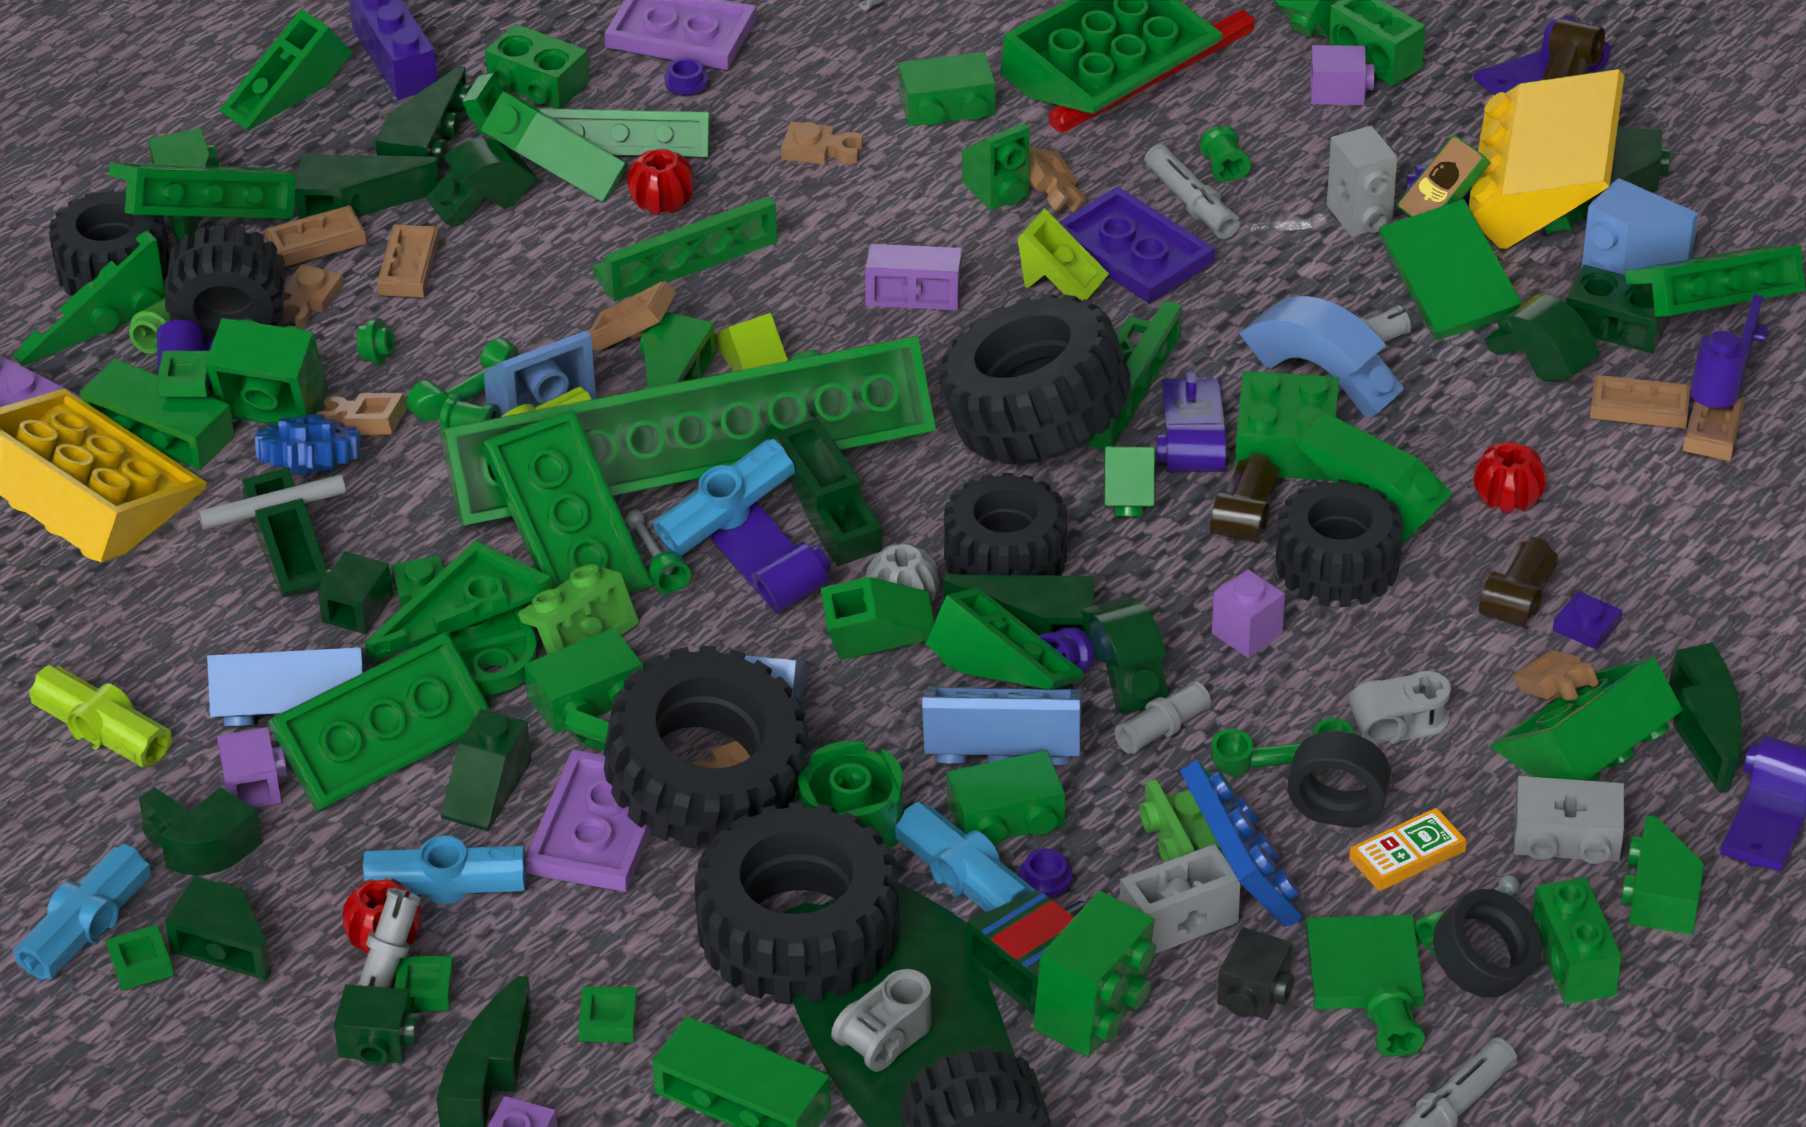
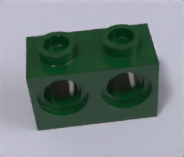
(1617, 310)

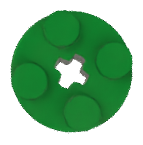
(856, 783)

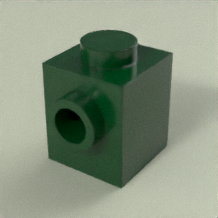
(355, 592)
(375, 1024)

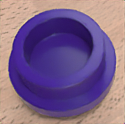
(686, 76)
(1047, 872)

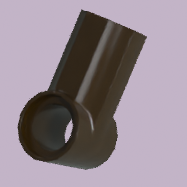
(1573, 48)
(1245, 504)
(1519, 586)

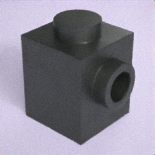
(1256, 974)

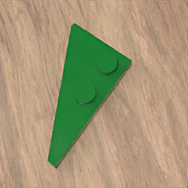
(102, 303)
(463, 593)

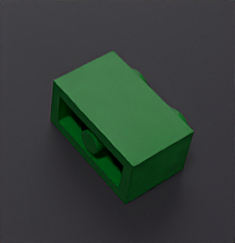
(946, 89)
(580, 677)
(1007, 797)

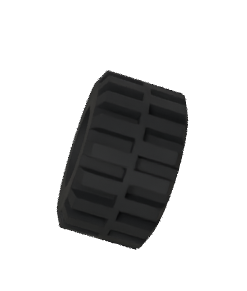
(98, 231)
(230, 260)
(1005, 528)
(1338, 542)
(975, 1092)

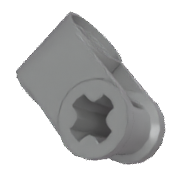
(1398, 709)
(887, 1018)

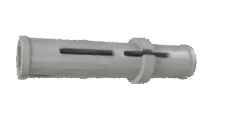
(1200, 199)
(1464, 1087)

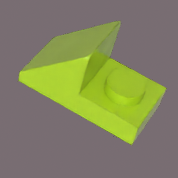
(1054, 252)

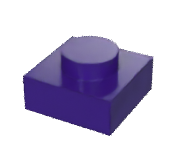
(1587, 620)

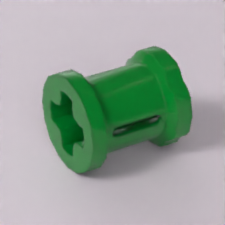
(1226, 158)
(457, 412)
(1392, 1014)

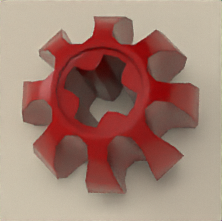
(660, 181)
(1510, 477)
(364, 909)

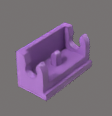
(913, 276)

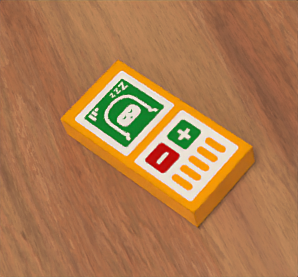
(1407, 849)

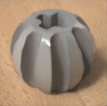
(906, 566)

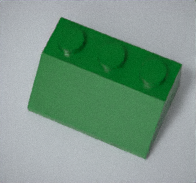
(1596, 728)

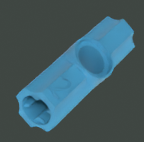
(724, 497)
(959, 859)
(449, 870)
(82, 912)

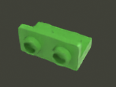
(581, 608)
(1175, 821)

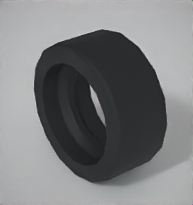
(1346, 753)
(1509, 920)

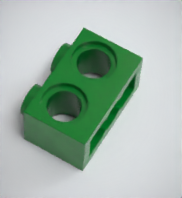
(1389, 36)
(538, 66)
(1576, 940)

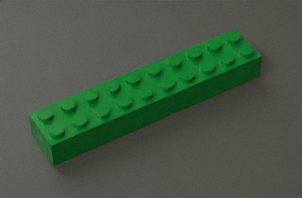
(713, 420)

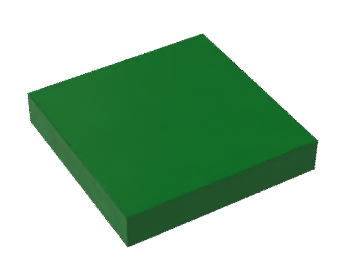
(1360, 955)

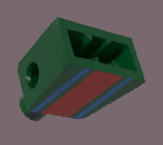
(1010, 939)

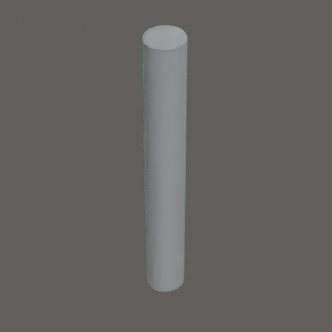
(246, 508)

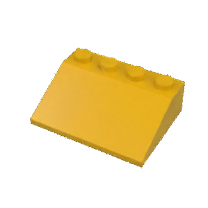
(1546, 152)
(87, 475)

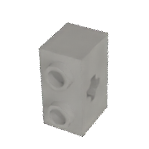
(1361, 181)
(1569, 819)
(1185, 896)

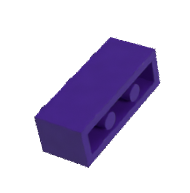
(395, 45)

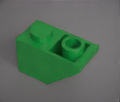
(998, 167)
(875, 616)
(1666, 880)

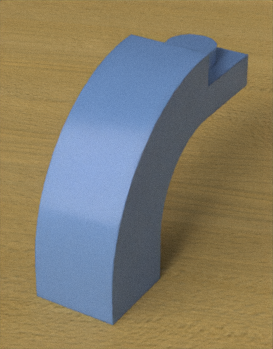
(1330, 338)

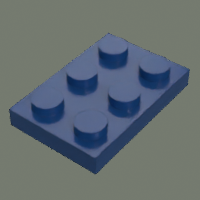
(1246, 851)

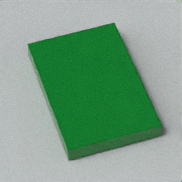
(1449, 269)

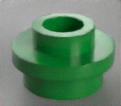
(375, 341)

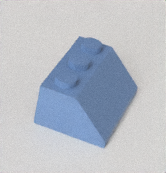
(276, 680)
(1001, 723)

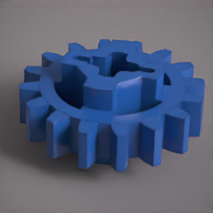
(307, 444)

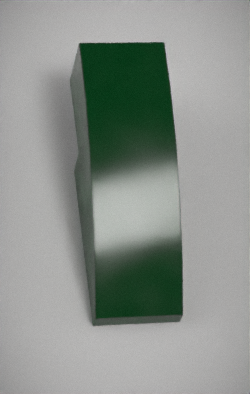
(830, 493)
(285, 535)
(1710, 711)
(486, 1058)

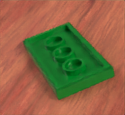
(563, 501)
(379, 721)

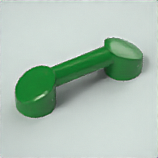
(428, 398)
(1234, 751)

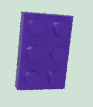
(1138, 244)

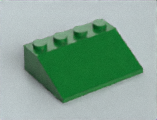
(1101, 49)

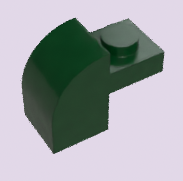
(479, 171)
(1549, 334)
(1131, 647)
(200, 839)

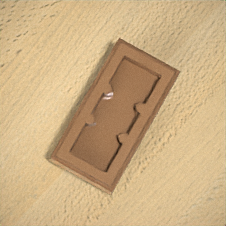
(317, 235)
(408, 261)
(631, 316)
(1640, 401)
(1713, 430)

